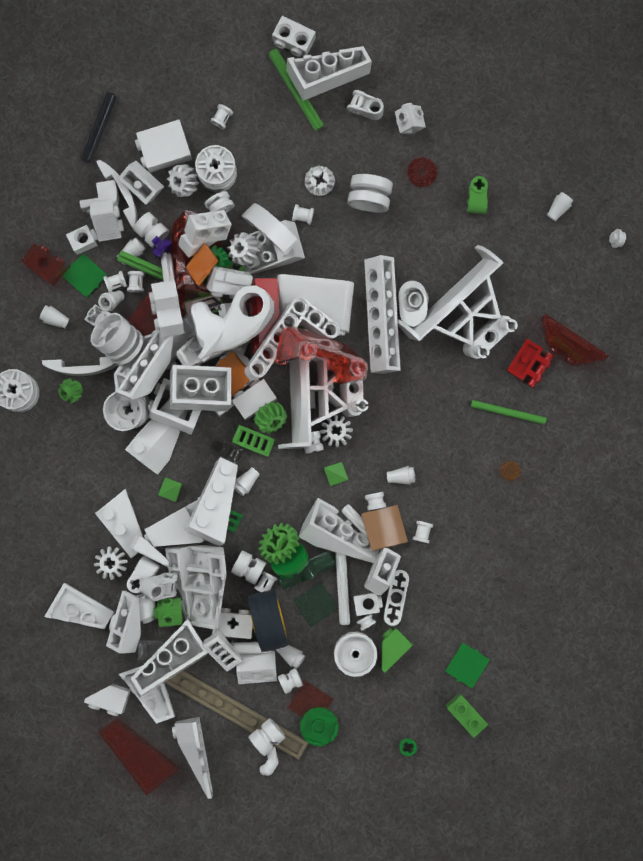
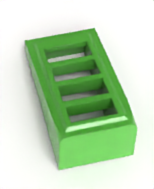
(240, 429)

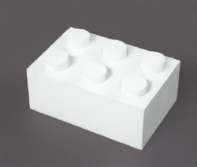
(200, 388)

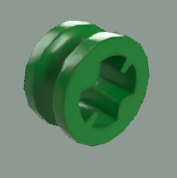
(409, 741)

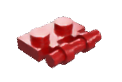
(524, 361)

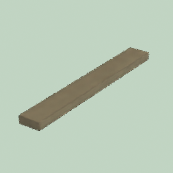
(232, 710)

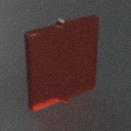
(307, 698)

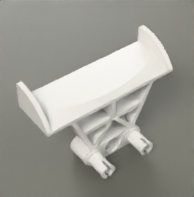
(498, 326)
(349, 403)

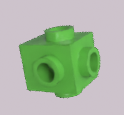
(168, 612)

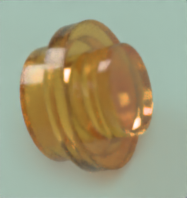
(510, 470)

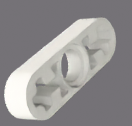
(403, 593)

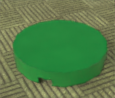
(293, 565)
(319, 726)

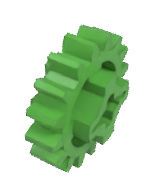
(279, 543)

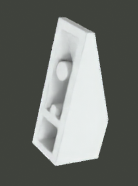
(126, 625)

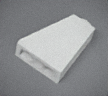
(172, 530)

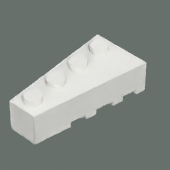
(170, 659)

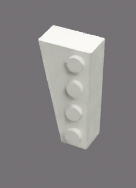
(327, 71)
(214, 505)

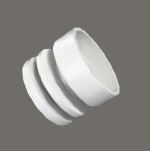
(216, 179)
(117, 339)
(26, 391)
(118, 413)

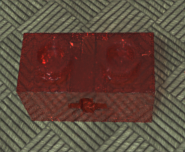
(34, 258)

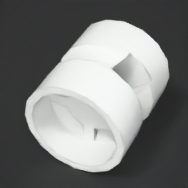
(149, 228)
(248, 567)
(267, 737)

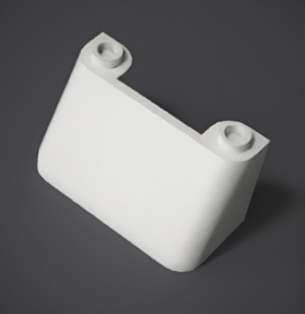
(327, 295)

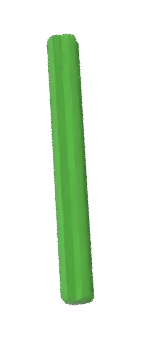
(305, 105)

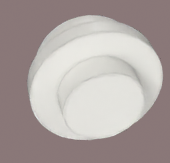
(617, 238)

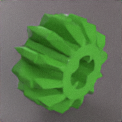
(270, 417)

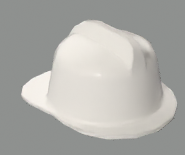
(413, 303)

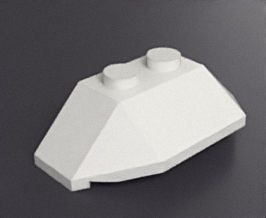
(145, 369)

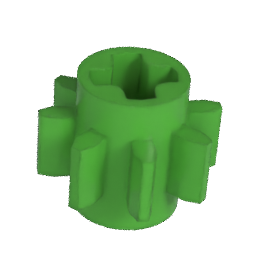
(70, 390)

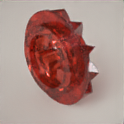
(425, 179)

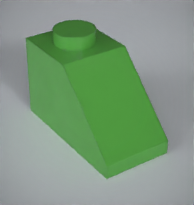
(392, 647)

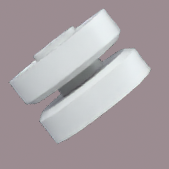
(370, 193)
(355, 642)

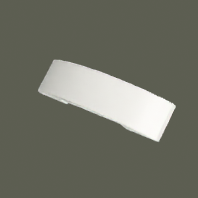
(111, 174)
(270, 227)
(59, 366)

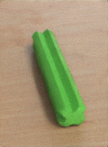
(141, 265)

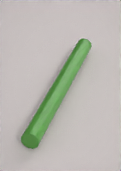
(508, 412)

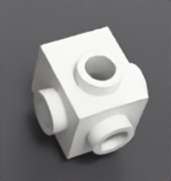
(410, 119)

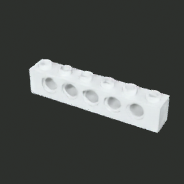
(382, 314)

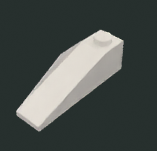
(156, 441)
(328, 531)

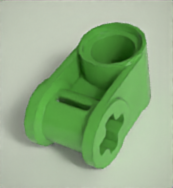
(478, 199)

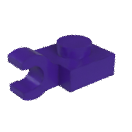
(160, 246)

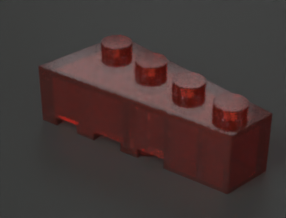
(138, 756)

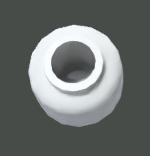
(146, 608)

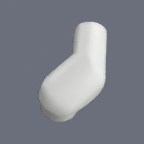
(271, 764)

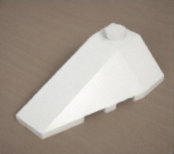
(192, 745)

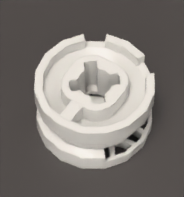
(219, 202)

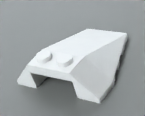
(199, 581)

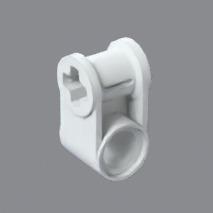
(362, 103)
(144, 569)
(159, 586)

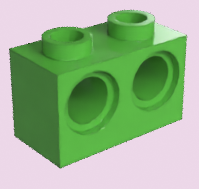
(466, 715)

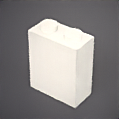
(163, 146)

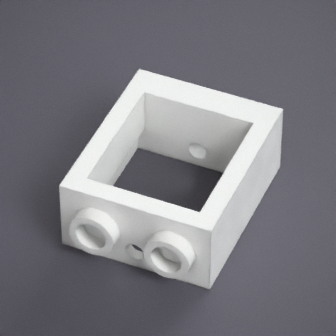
(167, 419)

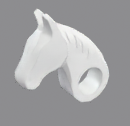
(233, 330)

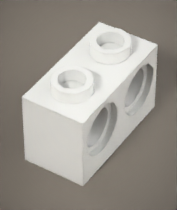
(296, 33)
(207, 227)

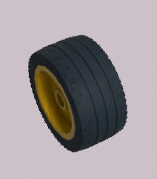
(268, 621)

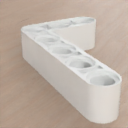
(295, 318)

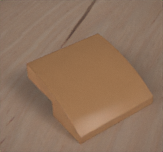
(384, 528)

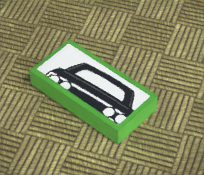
(212, 301)

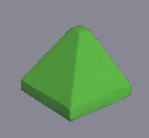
(336, 474)
(170, 489)

